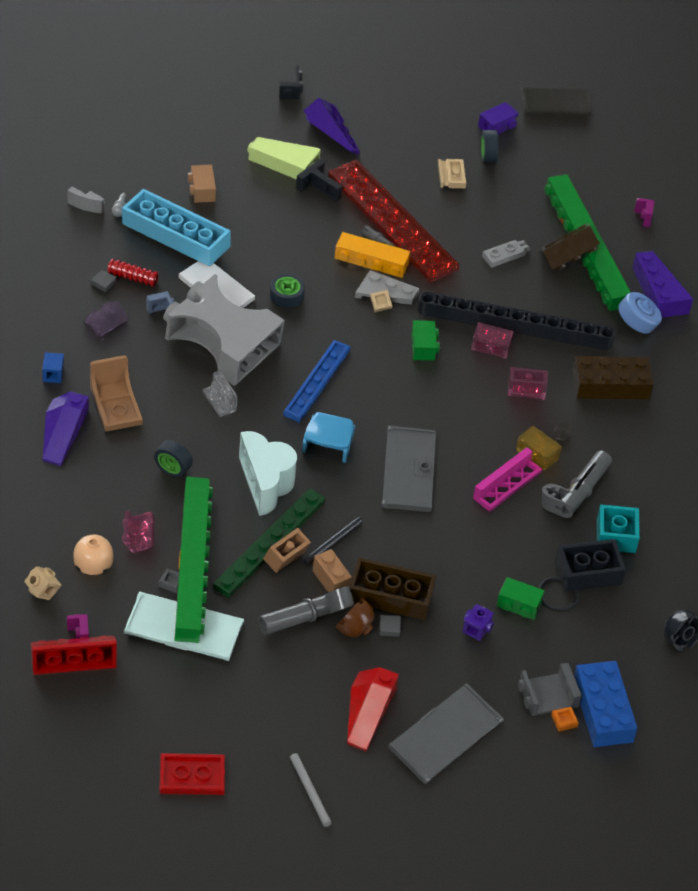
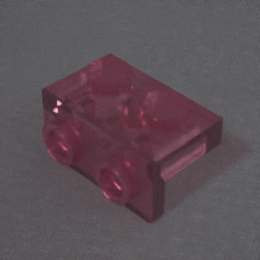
(138, 531)

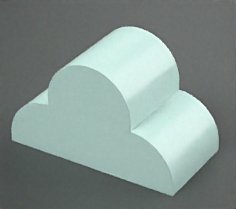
(268, 469)

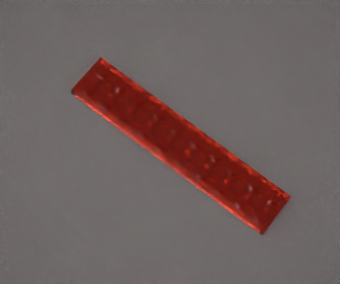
(394, 220)

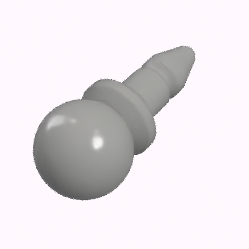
(117, 208)

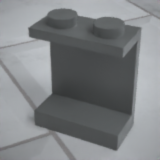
(550, 692)

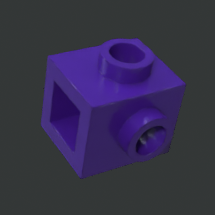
(478, 622)

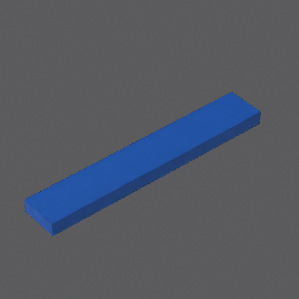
(316, 381)

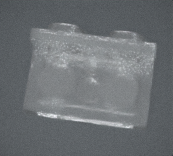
(221, 395)

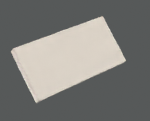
(227, 285)

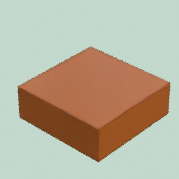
(564, 719)

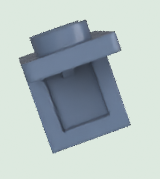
(158, 302)

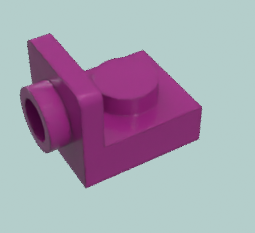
(645, 208)
(79, 624)

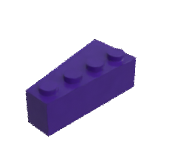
(661, 285)

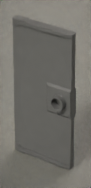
(409, 469)
(445, 733)

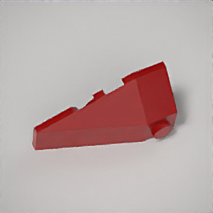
(368, 703)

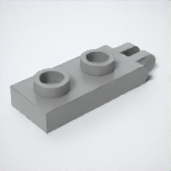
(505, 252)

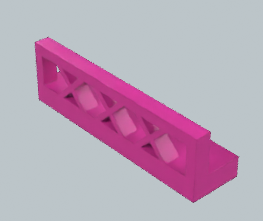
(502, 477)

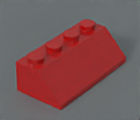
(74, 654)

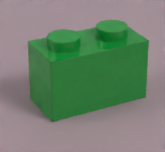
(424, 340)
(520, 598)

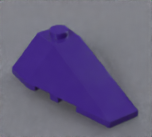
(330, 121)
(62, 425)

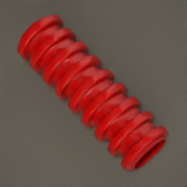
(132, 272)

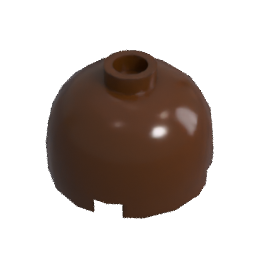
(357, 620)

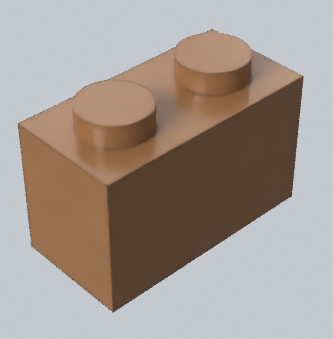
(202, 183)
(286, 550)
(331, 571)

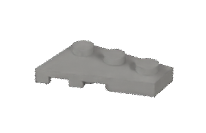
(398, 291)

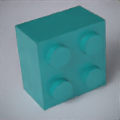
(619, 524)

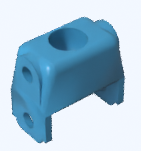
(329, 432)

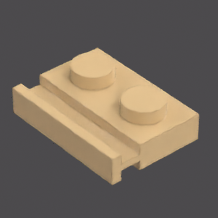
(452, 173)

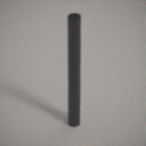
(333, 540)

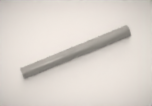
(310, 790)

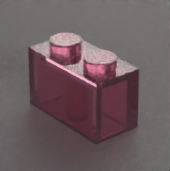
(492, 340)
(527, 383)

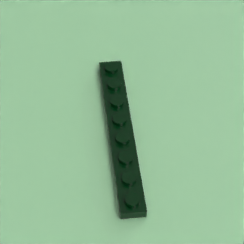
(253, 557)

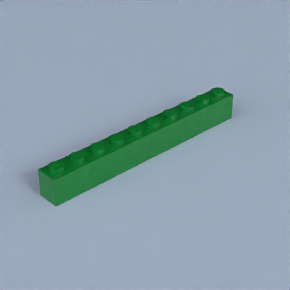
(599, 262)
(192, 560)

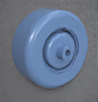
(640, 312)

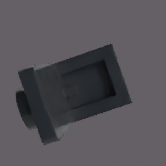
(291, 90)

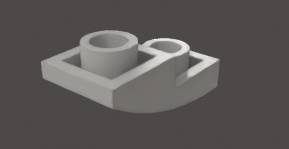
(88, 202)

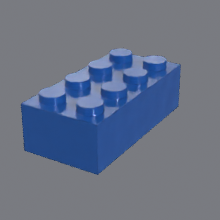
(605, 704)

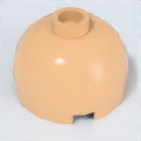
(93, 554)

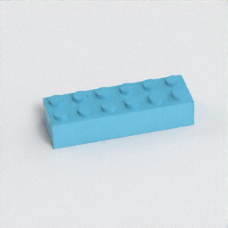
(176, 227)

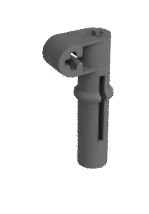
(580, 487)
(306, 611)

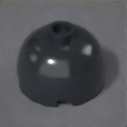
(681, 629)

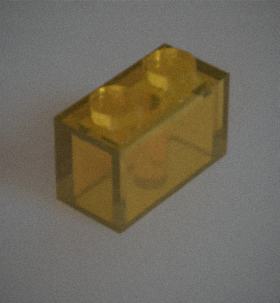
(544, 448)

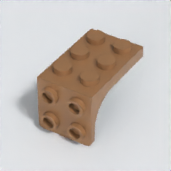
(114, 393)

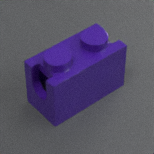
(498, 118)

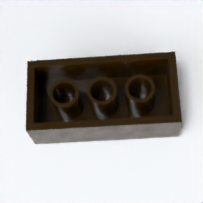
(612, 377)
(393, 588)

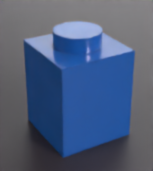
(53, 367)

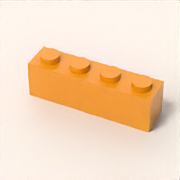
(372, 254)

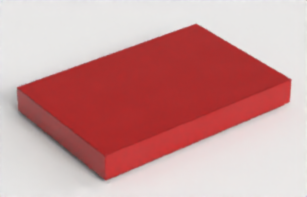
(192, 774)

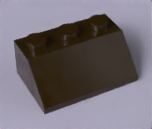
(570, 246)

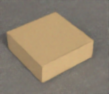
(381, 301)

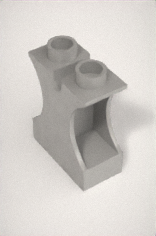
(232, 334)

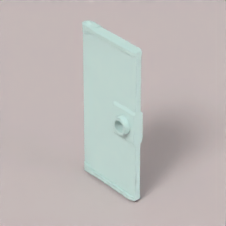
(156, 618)

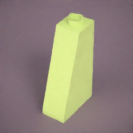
(282, 156)

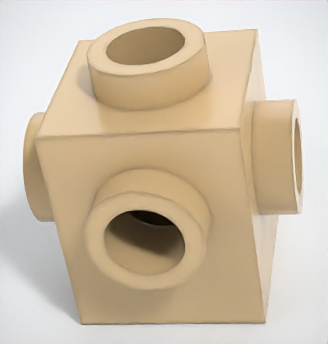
(42, 583)

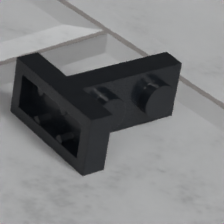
(315, 177)

